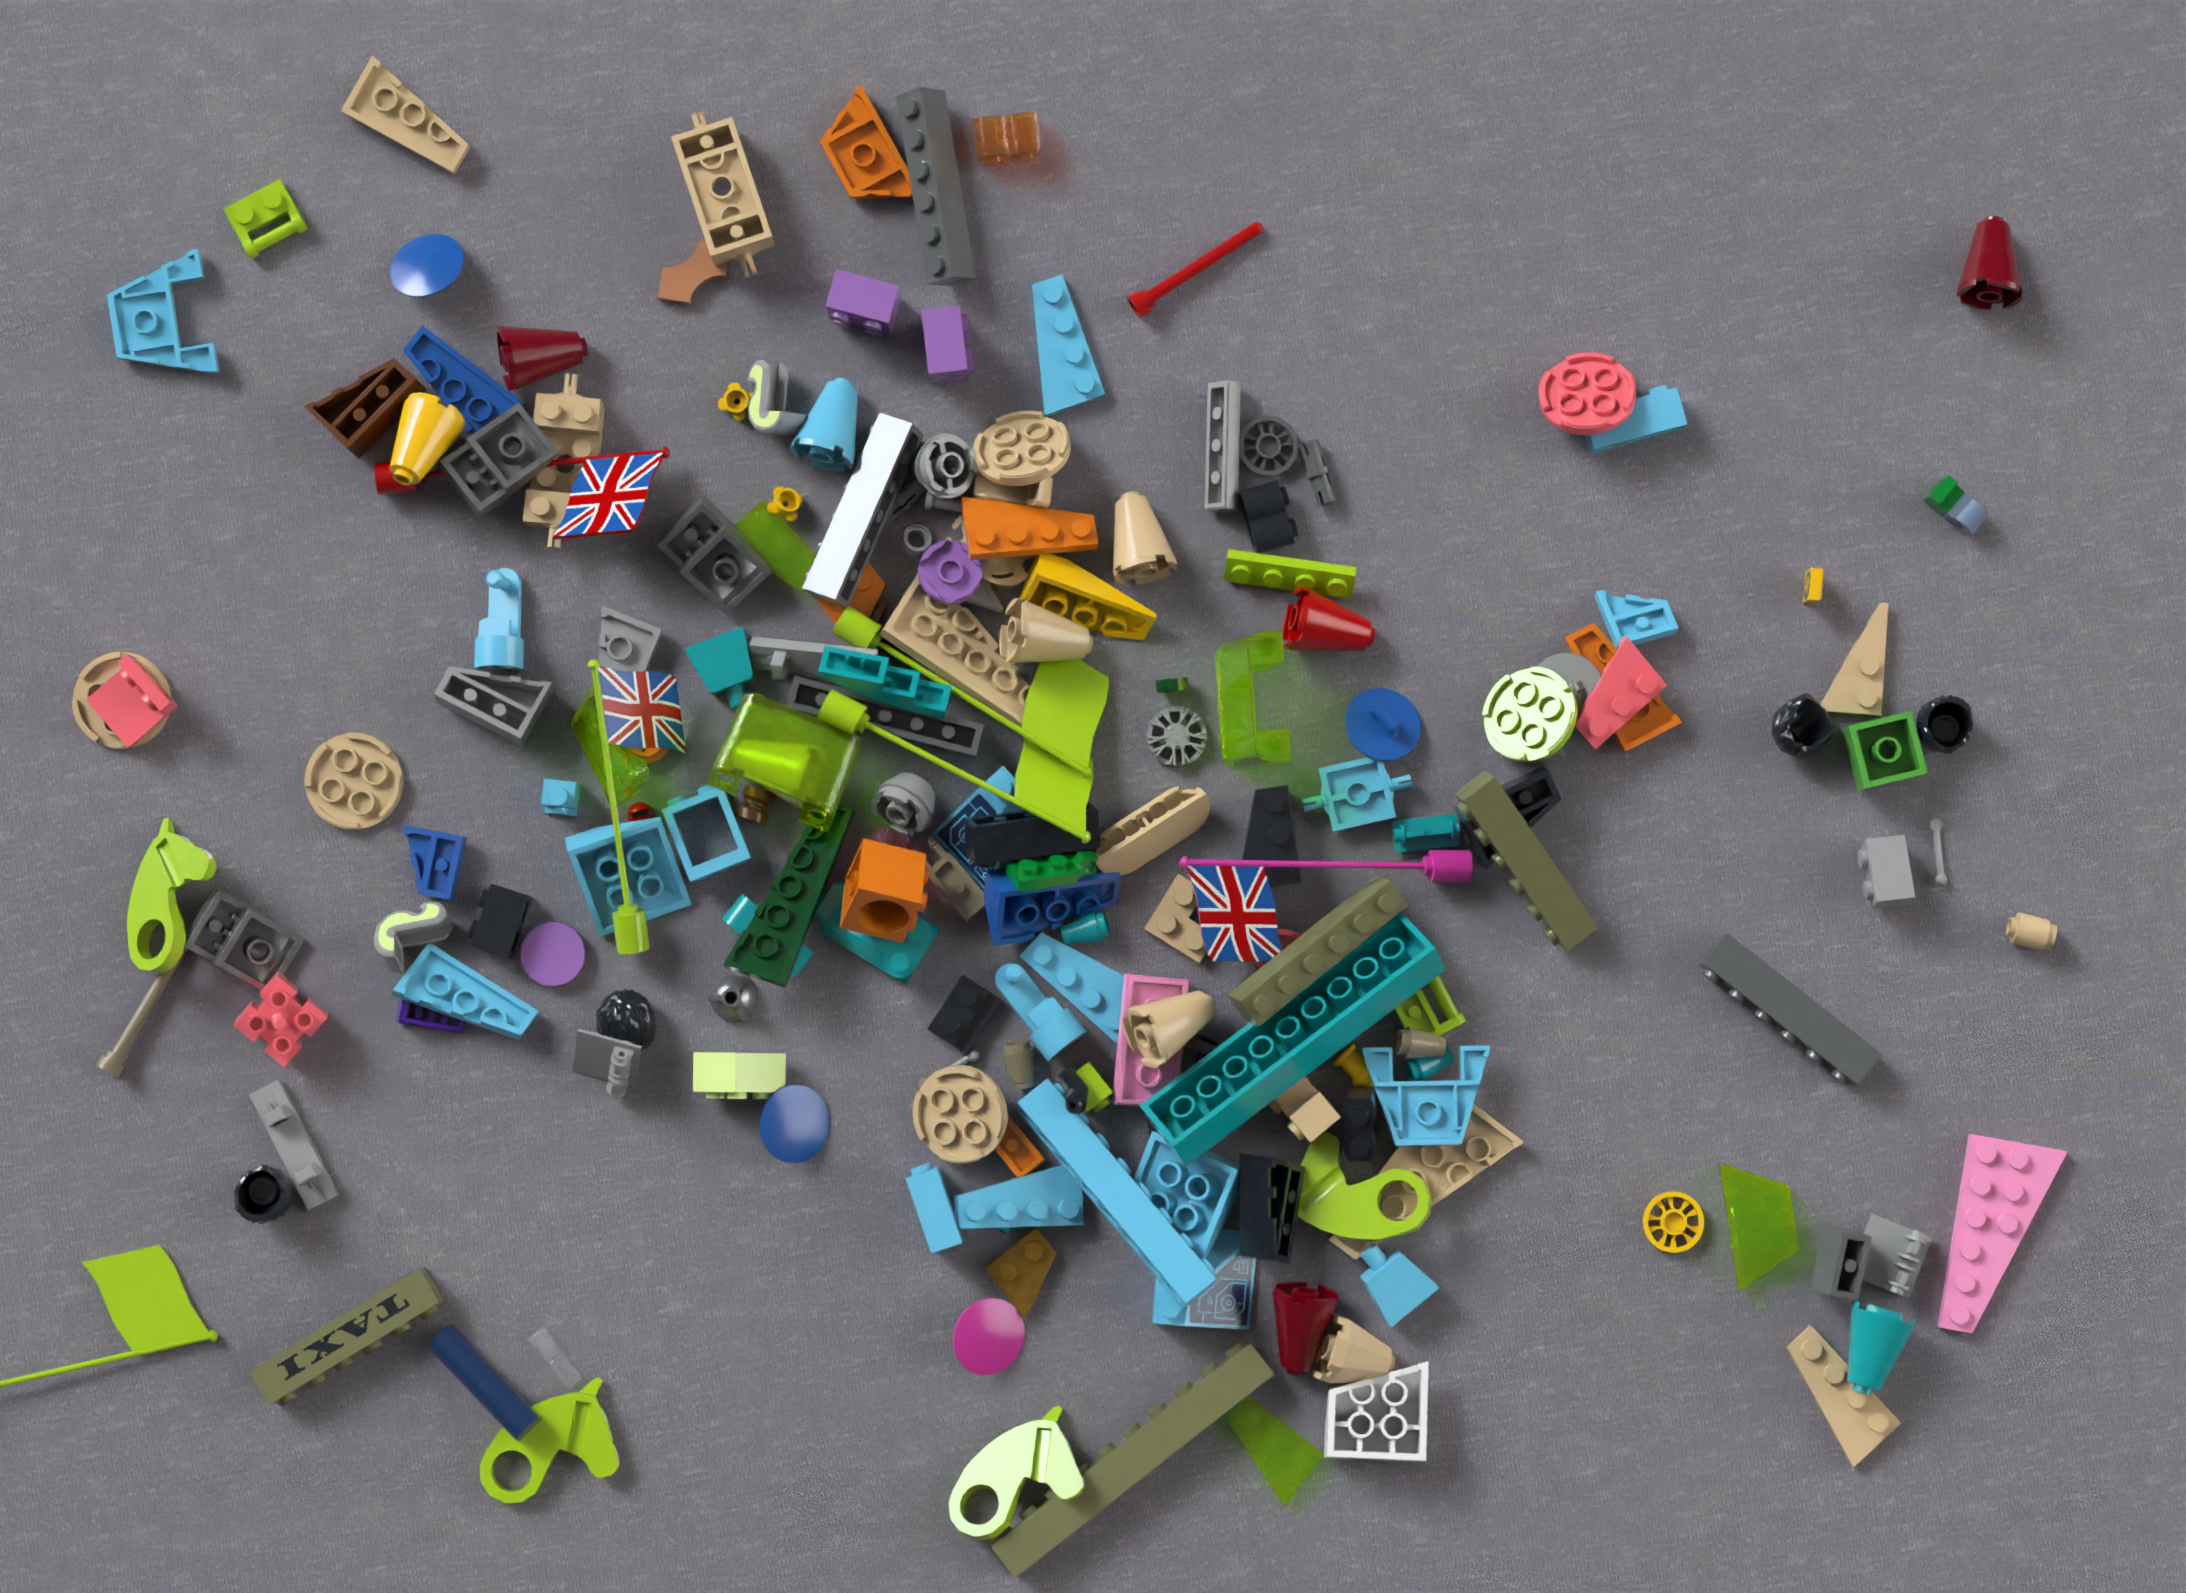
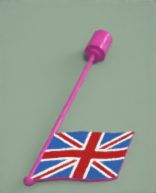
(1239, 907)

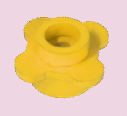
(727, 402)
(789, 496)

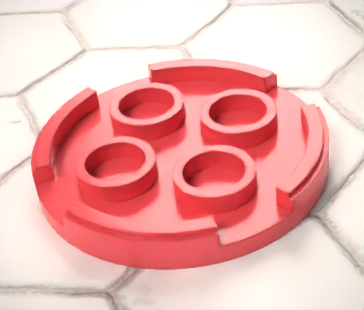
(1587, 394)

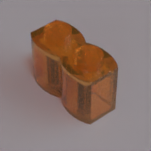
(1007, 138)

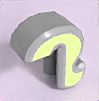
(769, 399)
(410, 929)

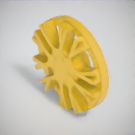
(1673, 1222)

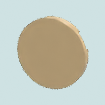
(1022, 448)
(91, 679)
(353, 781)
(960, 1114)

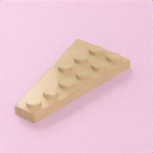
(958, 650)
(1442, 1169)

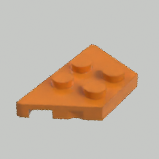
(865, 153)

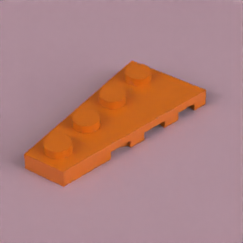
(1014, 530)
(1649, 720)

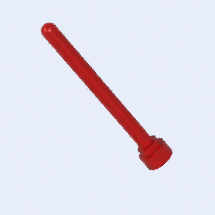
(1143, 301)

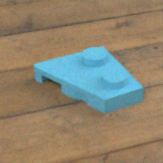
(1636, 618)

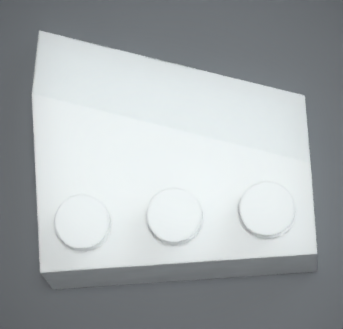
(1379, 1417)

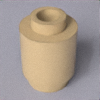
(2031, 931)

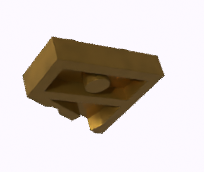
(1023, 1270)

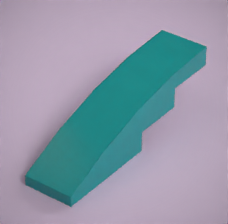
(884, 683)

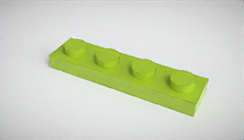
(1289, 573)

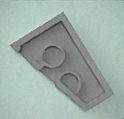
(626, 642)

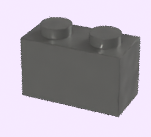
(1841, 1262)

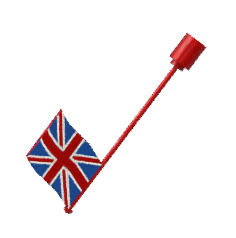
(603, 499)

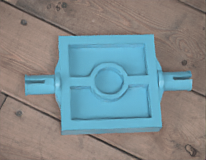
(1356, 793)

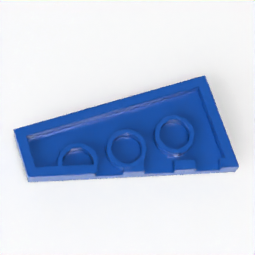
(459, 380)

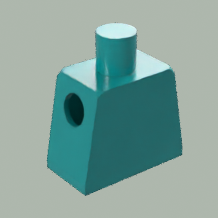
(724, 664)

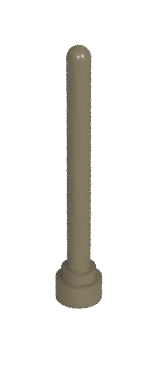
(114, 1060)

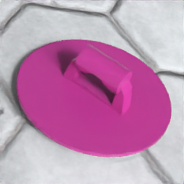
(988, 1336)

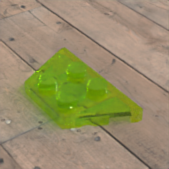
(1757, 1223)

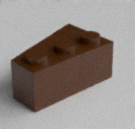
(367, 406)

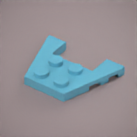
(147, 320)
(1426, 1109)

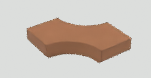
(682, 281)

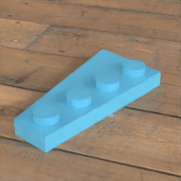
(1080, 980)
(1027, 1201)

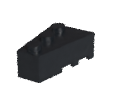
(1533, 797)
(1272, 834)
(1268, 1207)

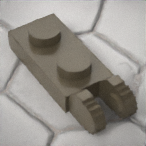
(955, 882)

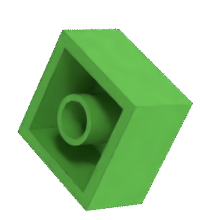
(1884, 750)

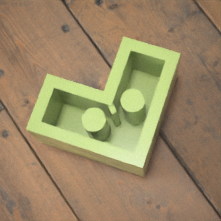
(738, 1074)

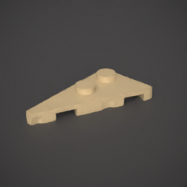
(1860, 680)

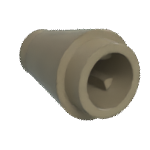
(1419, 1044)
(1020, 1063)

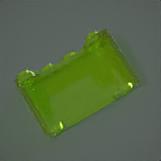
(1240, 741)
(789, 755)

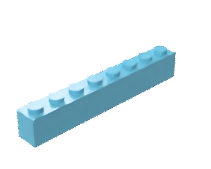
(1116, 1194)

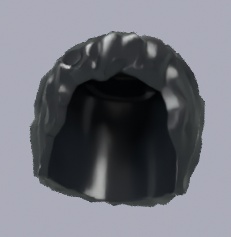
(1945, 723)
(1802, 726)
(627, 1017)
(262, 1194)

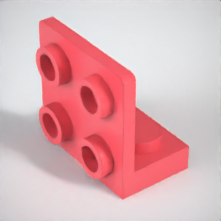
(131, 701)

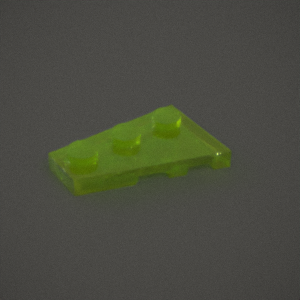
(1274, 1447)

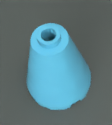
(830, 428)

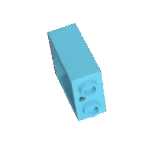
(720, 863)
(934, 1207)

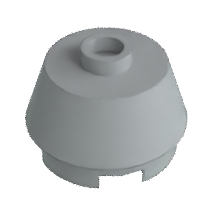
(945, 465)
(905, 803)

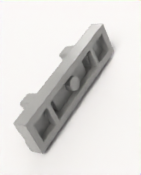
(803, 656)
(294, 1145)

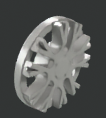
(1176, 736)

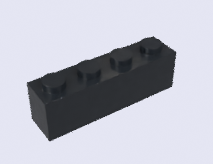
(1023, 835)

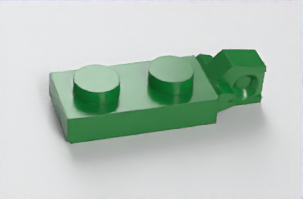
(1051, 871)

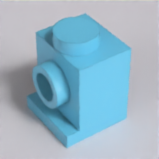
(560, 797)

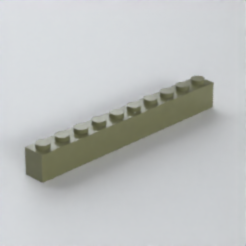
(1133, 1457)

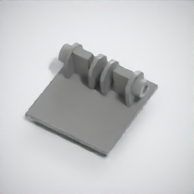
(607, 1060)
(1894, 1255)

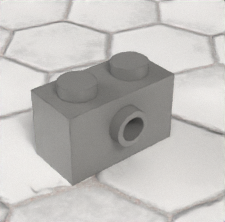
(1886, 872)

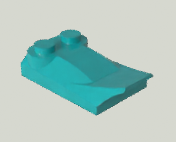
(889, 956)

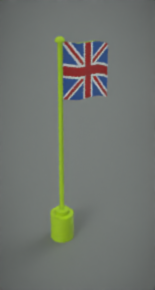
(634, 713)

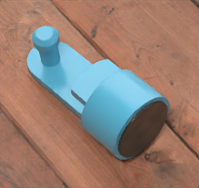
(499, 641)
(1052, 1028)

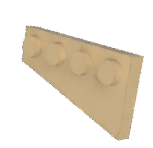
(1854, 1417)

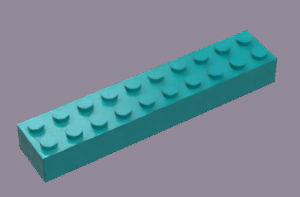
(1271, 1058)

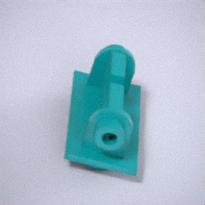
(1426, 833)

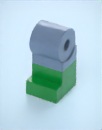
(1956, 506)

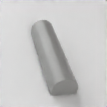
(1222, 446)

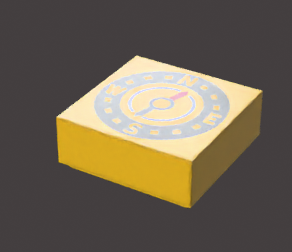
(1813, 585)

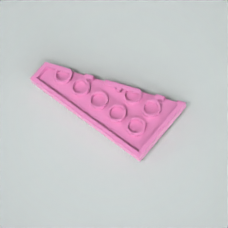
(1995, 1205)

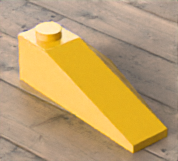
(1085, 599)

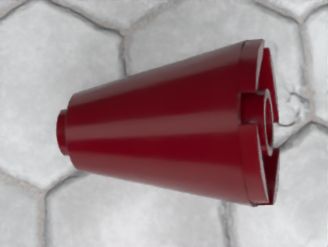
(1990, 268)
(537, 353)
(1301, 1323)

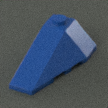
(1017, 915)

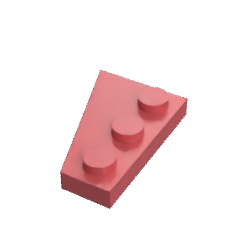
(1620, 693)

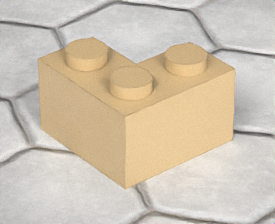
(1306, 1110)

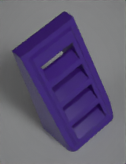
(402, 1017)

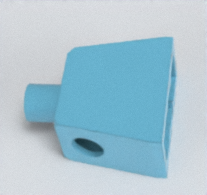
(1394, 1283)

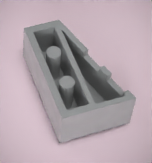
(495, 702)

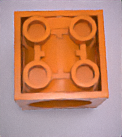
(884, 891)

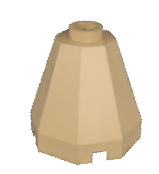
(1351, 1354)

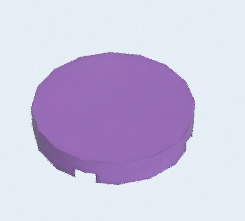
(948, 573)
(553, 954)

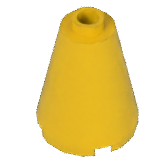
(423, 436)

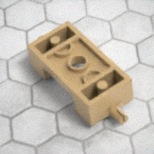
(730, 223)
(574, 430)

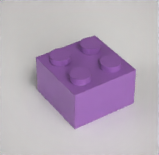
(863, 303)
(945, 346)

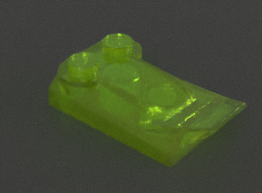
(628, 769)

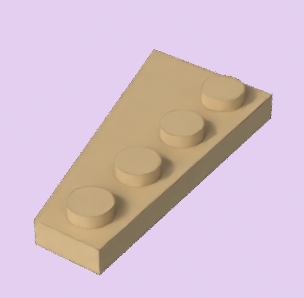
(399, 115)

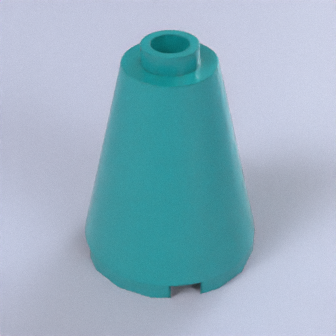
(1875, 1345)

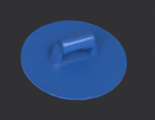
(427, 265)
(1382, 724)
(794, 1123)

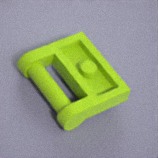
(261, 210)
(1417, 1013)

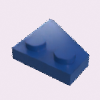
(436, 860)

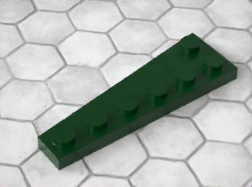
(782, 920)

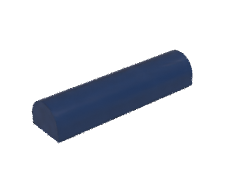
(484, 1382)

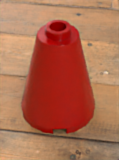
(1324, 625)

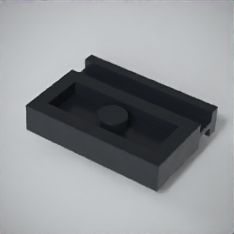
(964, 1014)

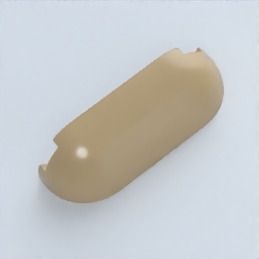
(1152, 830)

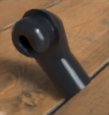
(1077, 1091)

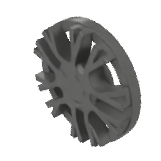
(1268, 446)

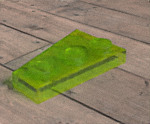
(777, 545)

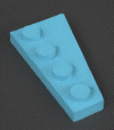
(1064, 356)
(458, 991)

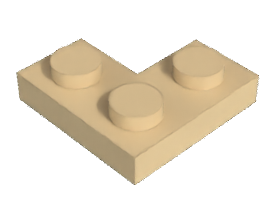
(1172, 921)

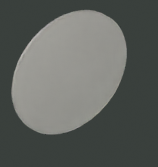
(1576, 671)

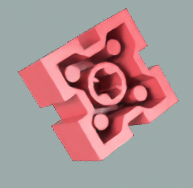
(281, 1019)

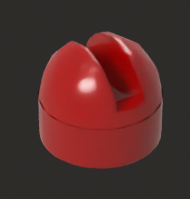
(640, 806)

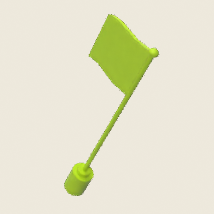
(1058, 709)
(1041, 780)
(144, 1304)

